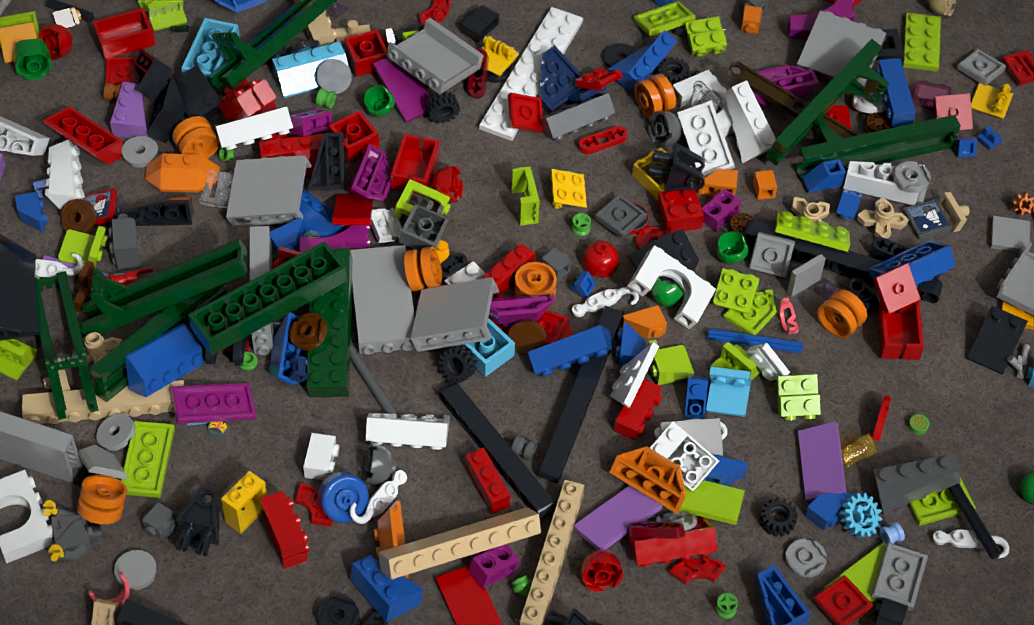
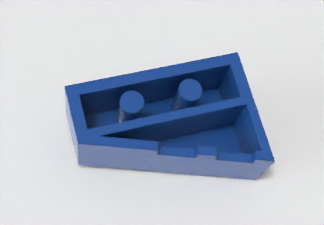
(386, 595)
(778, 599)

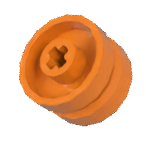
(655, 95)
(195, 137)
(423, 268)
(535, 279)
(842, 313)
(101, 499)

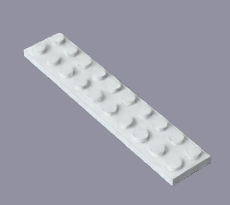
(557, 30)

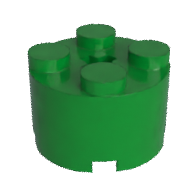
(32, 59)

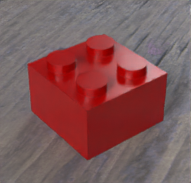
(364, 51)
(357, 134)
(680, 210)

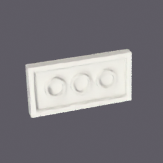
(706, 137)

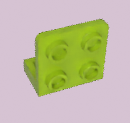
(84, 245)
(736, 291)
(670, 364)

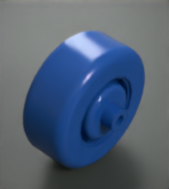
(339, 493)

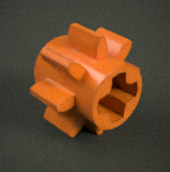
(1028, 204)

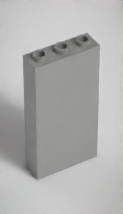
(261, 262)
(382, 300)
(38, 447)

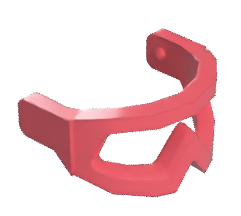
(785, 303)
(124, 593)

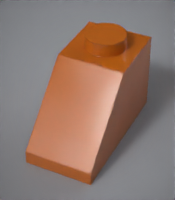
(720, 180)
(647, 322)

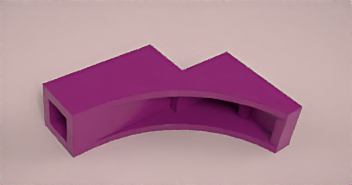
(801, 25)
(353, 237)

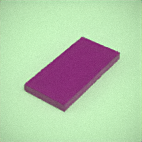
(408, 91)
(213, 403)

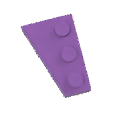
(129, 113)

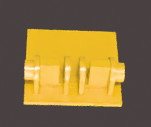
(499, 55)
(992, 100)
(567, 189)

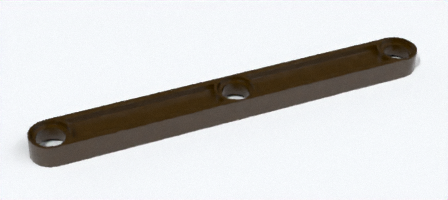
(781, 97)

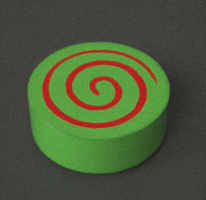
(918, 424)

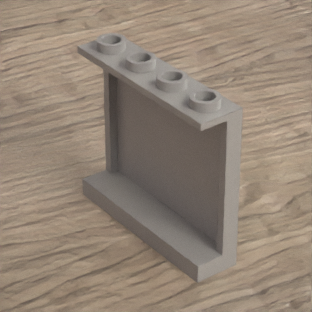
(835, 43)
(436, 57)
(267, 190)
(1019, 282)
(453, 314)

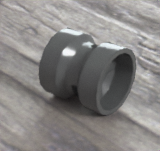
(524, 447)

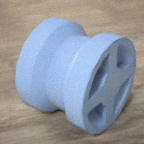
(892, 533)

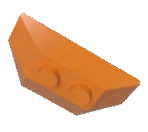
(179, 172)
(652, 476)
(390, 530)

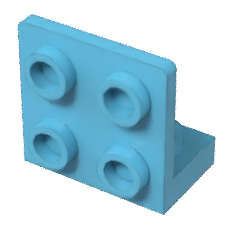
(728, 391)

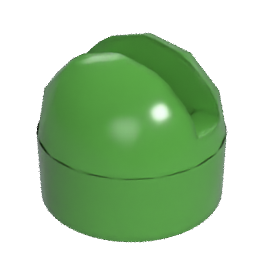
(230, 154)

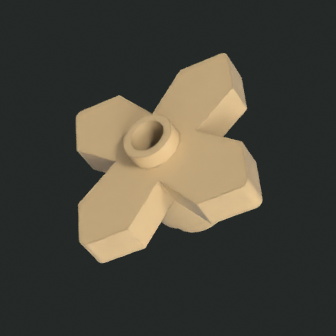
(812, 210)
(882, 218)
(97, 347)

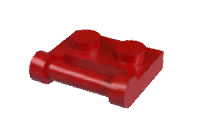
(1018, 68)
(598, 79)

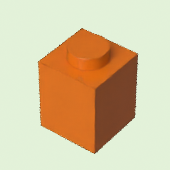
(751, 19)
(764, 184)

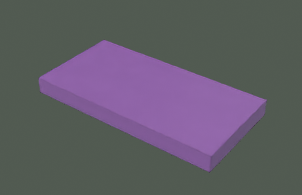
(821, 461)
(611, 519)

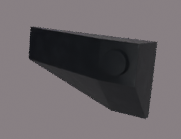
(162, 212)

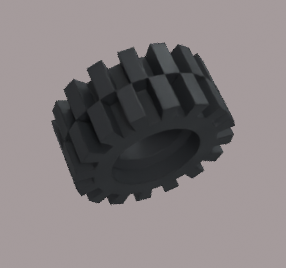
(674, 65)
(442, 107)
(449, 367)
(782, 507)

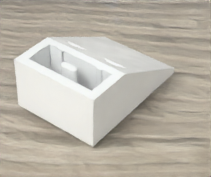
(687, 453)

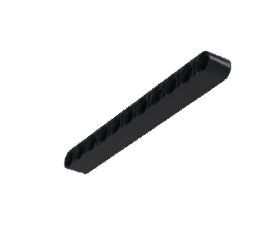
(837, 261)
(578, 403)

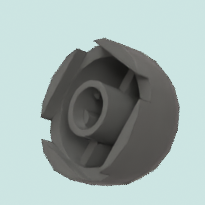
(664, 124)
(379, 463)

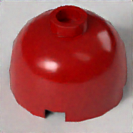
(58, 38)
(447, 181)
(600, 259)
(601, 570)

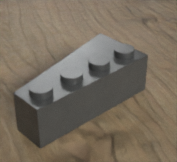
(915, 480)

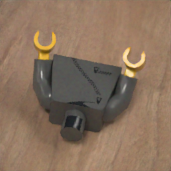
(70, 533)

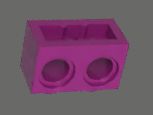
(311, 121)
(720, 209)
(493, 565)

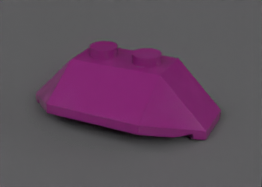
(791, 78)
(371, 176)
(511, 309)

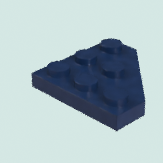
(556, 79)

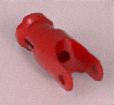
(130, 276)

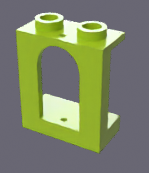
(529, 205)
(404, 207)

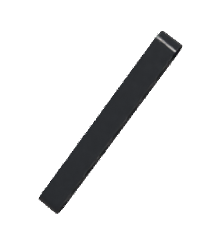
(498, 450)

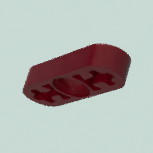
(480, 80)
(656, 530)

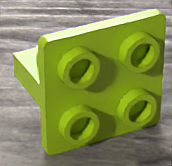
(165, 13)
(15, 358)
(737, 359)

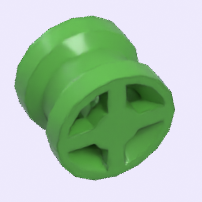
(325, 98)
(579, 220)
(728, 601)

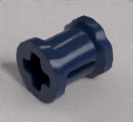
(298, 368)

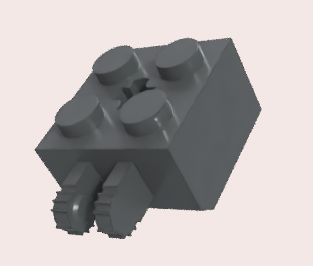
(424, 227)
(125, 243)

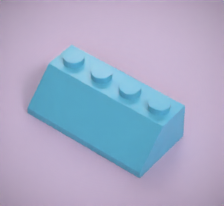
(298, 71)

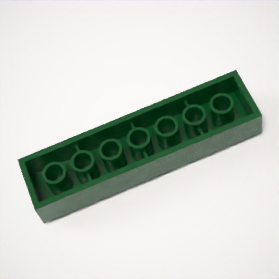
(267, 298)
(330, 362)

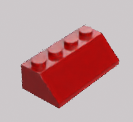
(86, 134)
(293, 146)
(696, 541)

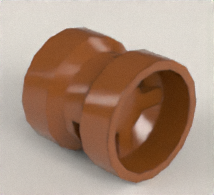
(111, 91)

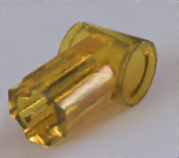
(861, 448)

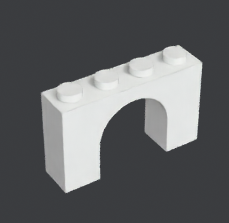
(684, 90)
(696, 290)
(33, 535)

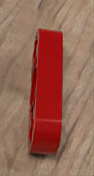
(607, 134)

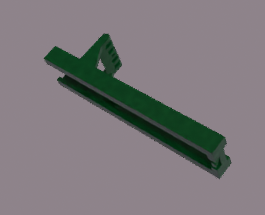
(250, 56)
(843, 83)
(872, 147)
(119, 304)
(80, 357)
(108, 387)

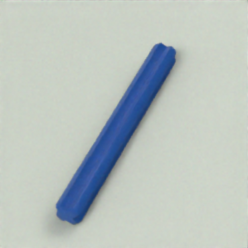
(753, 340)

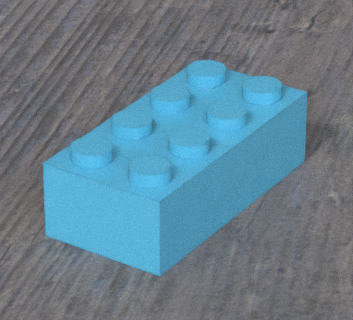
(204, 49)
(492, 352)

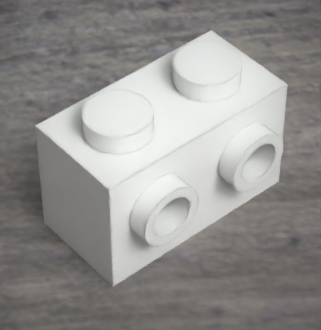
(320, 456)

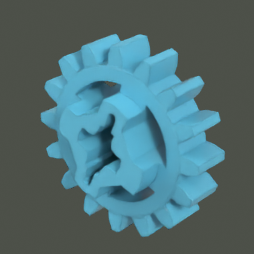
(861, 515)

